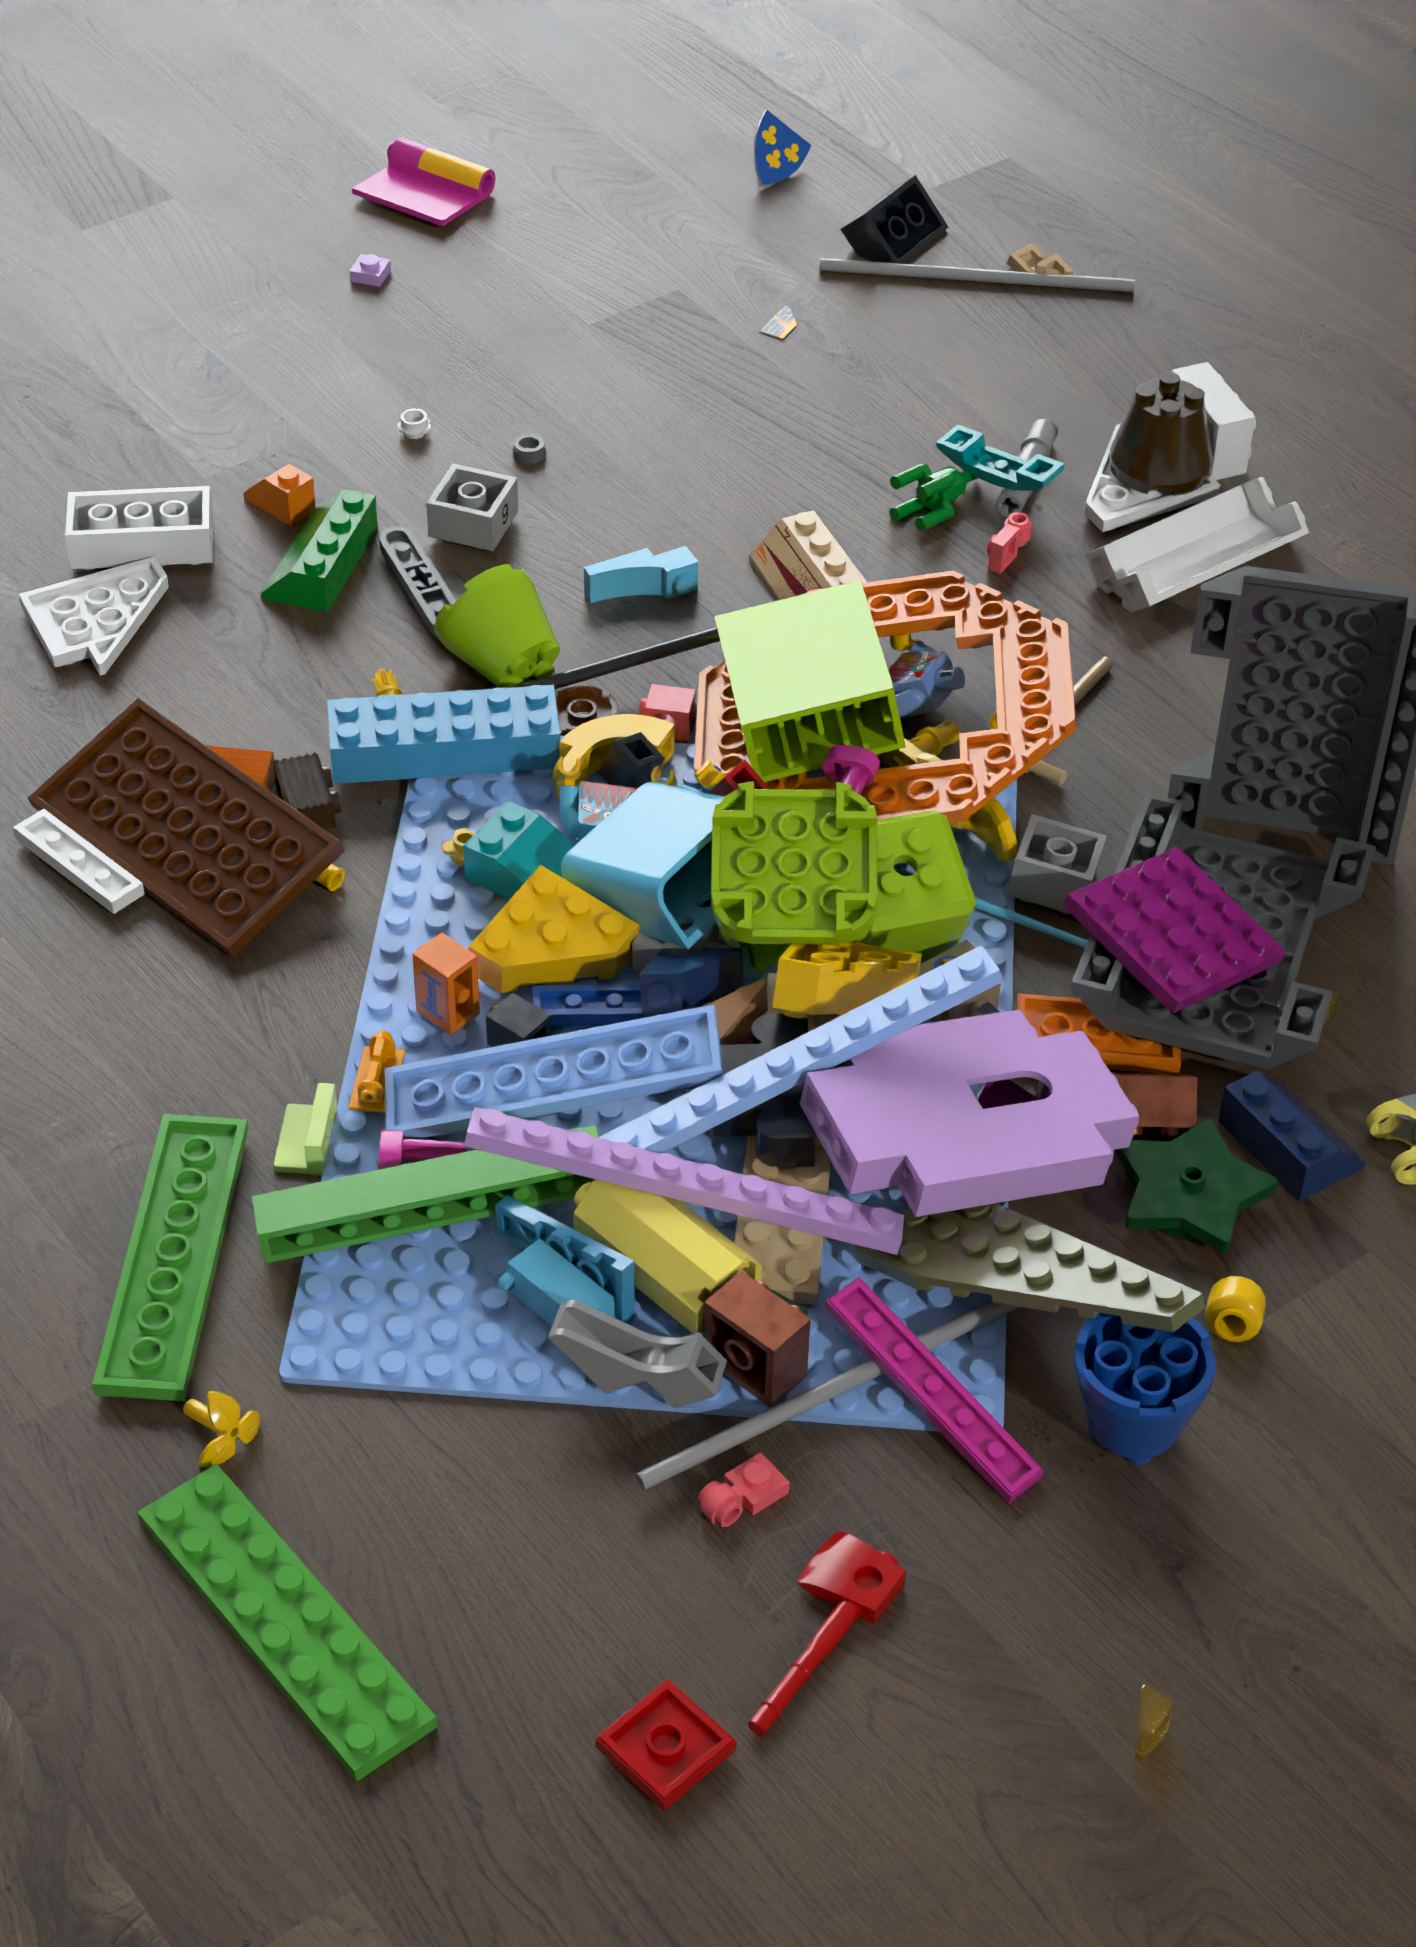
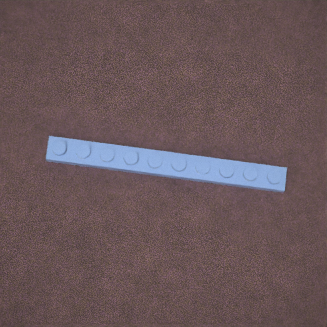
(811, 1052)

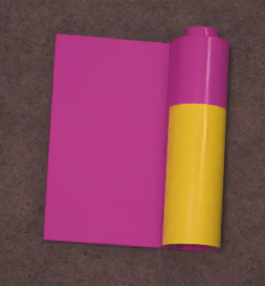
(427, 183)

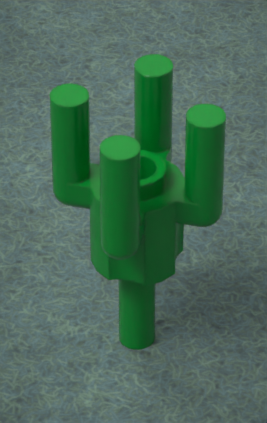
(933, 491)

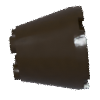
(1163, 438)

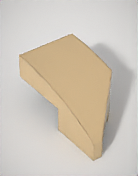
(1033, 260)

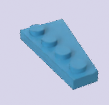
(609, 1269)

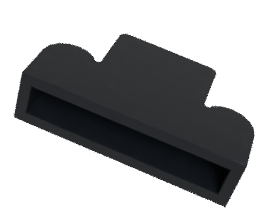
(779, 1123)

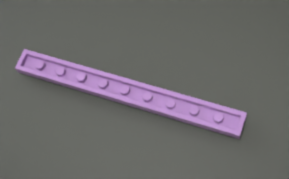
(685, 1180)

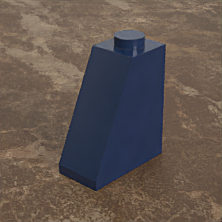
(689, 978)

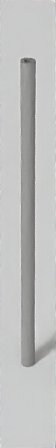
(977, 275)
(809, 1399)

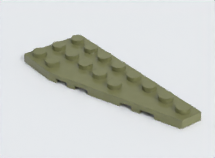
(1030, 1267)

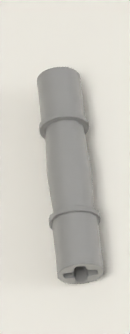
(1037, 442)

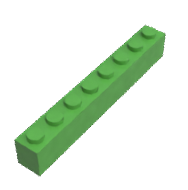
(403, 1201)

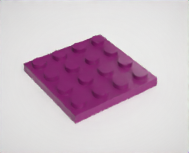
(1174, 929)

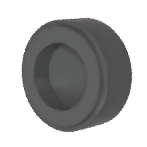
(529, 449)

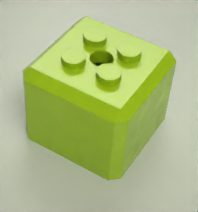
(933, 905)

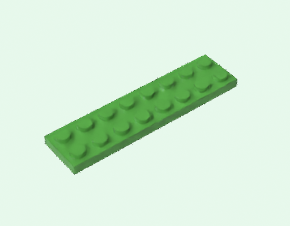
(171, 1259)
(288, 1622)

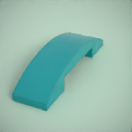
(996, 467)

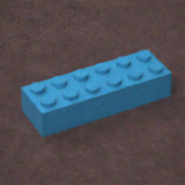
(443, 734)

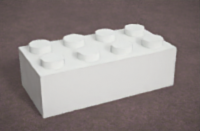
(138, 524)

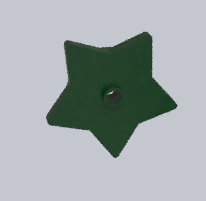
(1192, 1186)

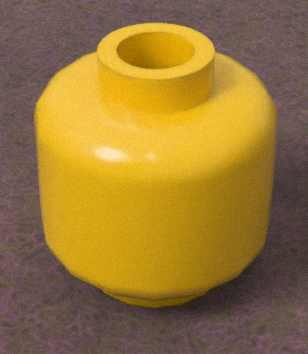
(1235, 1309)

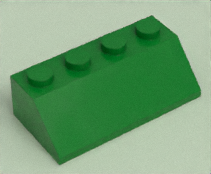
(324, 552)

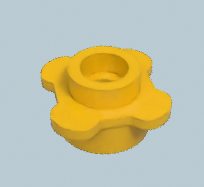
(455, 845)

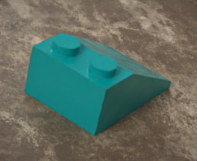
(512, 848)

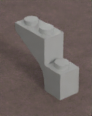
(622, 1355)

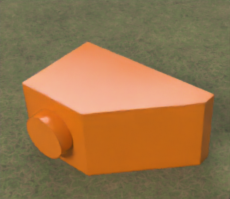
(284, 494)

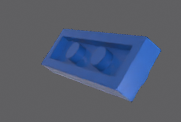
(589, 1004)

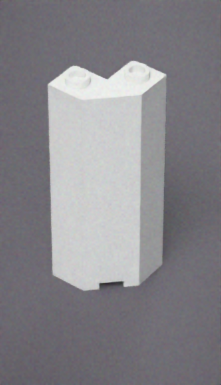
(1195, 545)

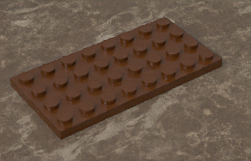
(188, 826)

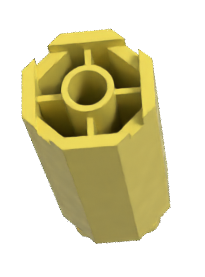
(674, 1250)

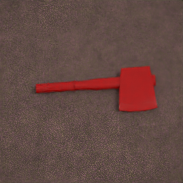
(857, 1584)

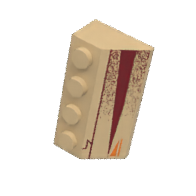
(802, 557)

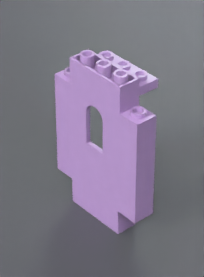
(915, 1124)

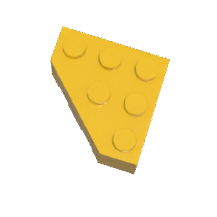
(552, 937)
(838, 976)

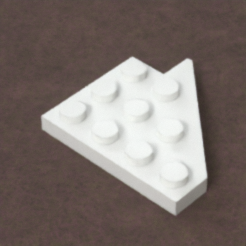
(1116, 505)
(94, 612)

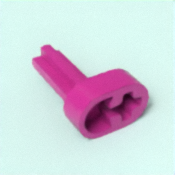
(851, 766)
(397, 1150)

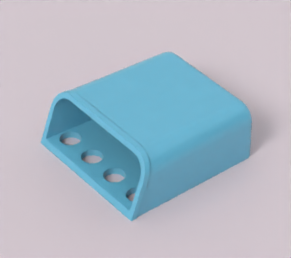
(652, 861)

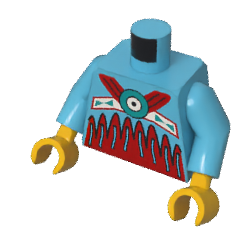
(590, 803)

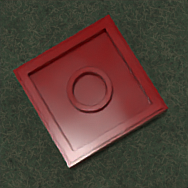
(665, 1744)

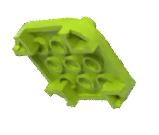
(794, 865)

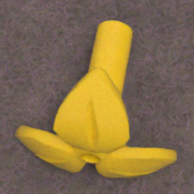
(222, 1417)

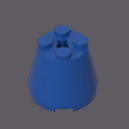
(1141, 1383)

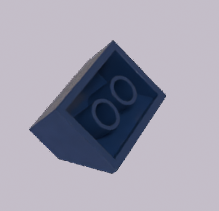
(1286, 1135)

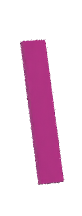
(934, 1390)

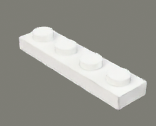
(79, 861)

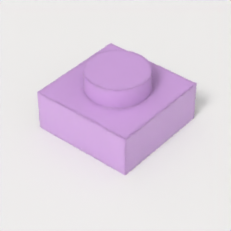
(370, 270)

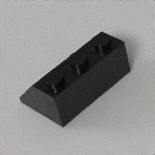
(896, 225)

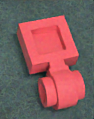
(1004, 545)
(751, 1485)

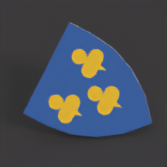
(777, 150)

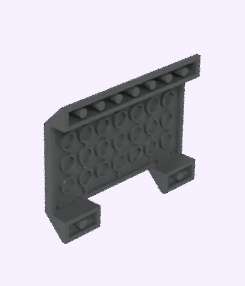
(1311, 706)
(1284, 892)

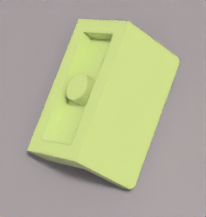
(307, 1134)

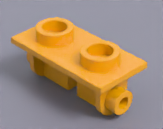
(370, 1079)

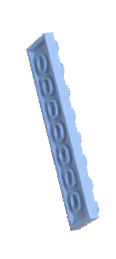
(555, 1072)

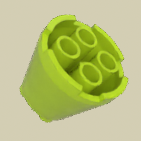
(500, 628)

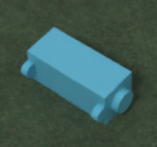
(547, 1279)

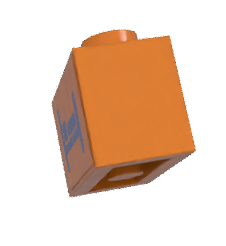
(446, 983)

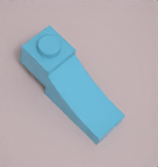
(642, 574)

